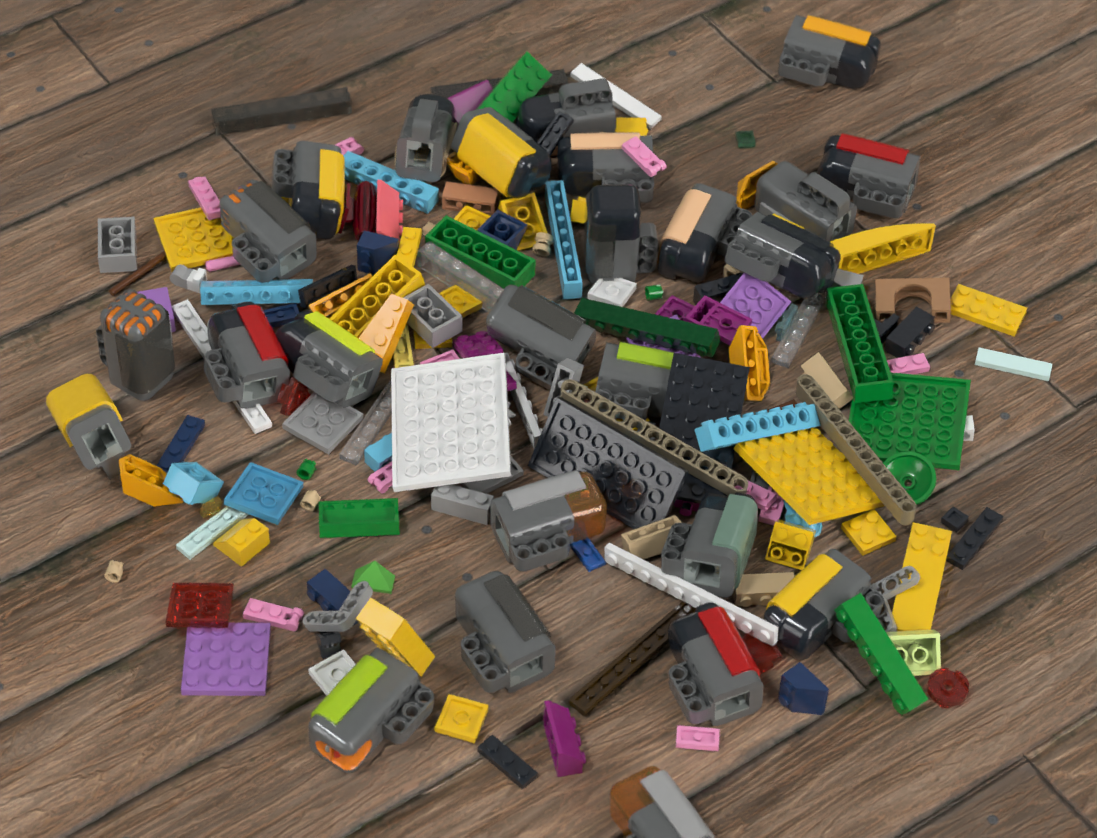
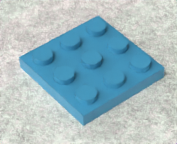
(263, 493)

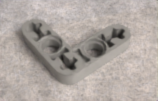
(900, 587)
(345, 617)

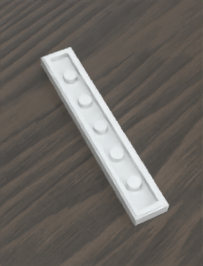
(620, 98)

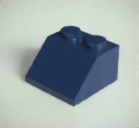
(504, 229)
(375, 251)
(802, 691)

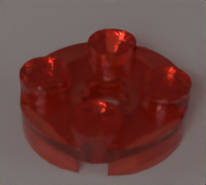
(942, 696)

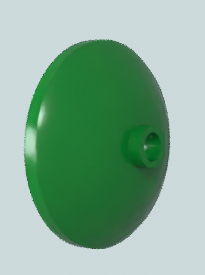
(915, 469)

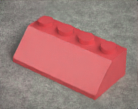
(389, 211)

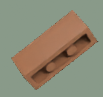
(480, 198)

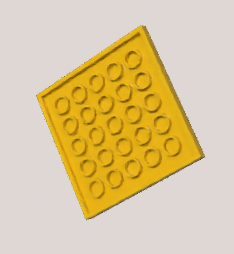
(810, 475)

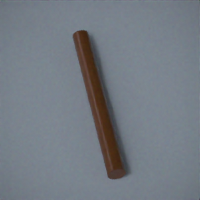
(138, 273)

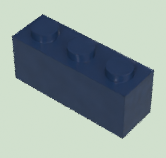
(327, 591)

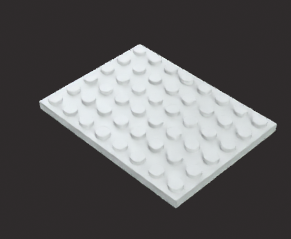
(450, 422)

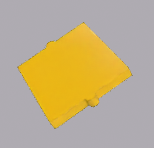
(631, 125)

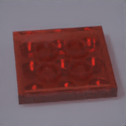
(200, 605)

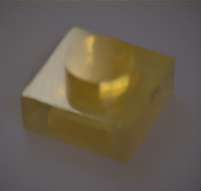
(211, 507)

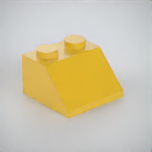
(243, 540)

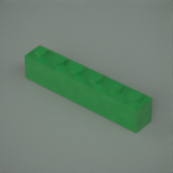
(880, 654)

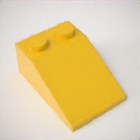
(527, 211)

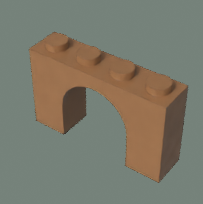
(933, 290)

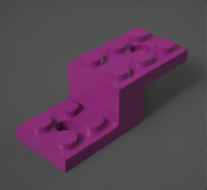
(706, 313)
(480, 345)

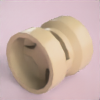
(542, 244)

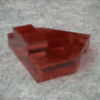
(292, 396)
(762, 652)

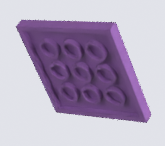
(226, 660)

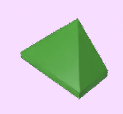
(377, 577)

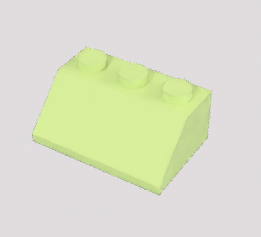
(918, 649)

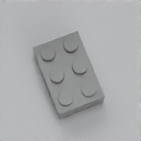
(117, 244)
(433, 316)

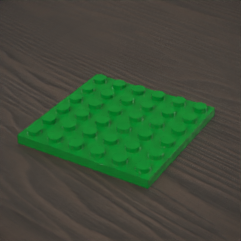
(921, 418)

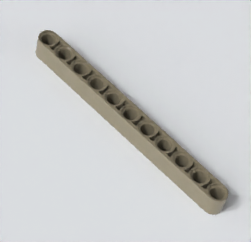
(664, 439)
(857, 451)

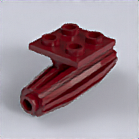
(361, 209)

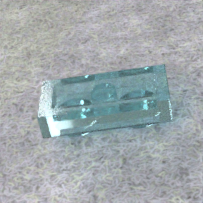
(787, 318)

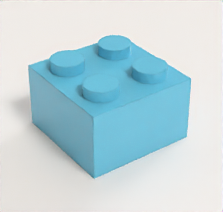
(192, 482)

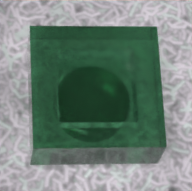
(745, 139)

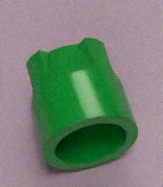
(653, 292)
(306, 469)

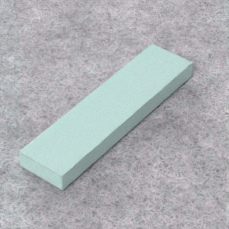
(1013, 364)
(210, 531)

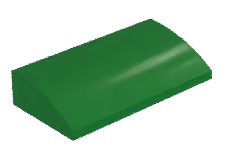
(358, 518)

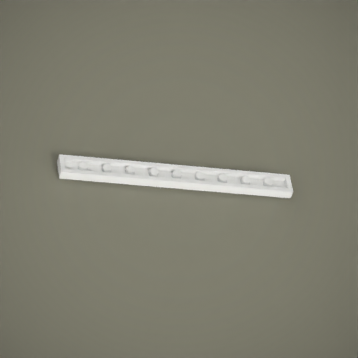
(197, 332)
(689, 593)

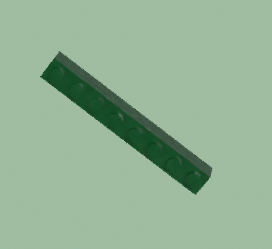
(649, 327)

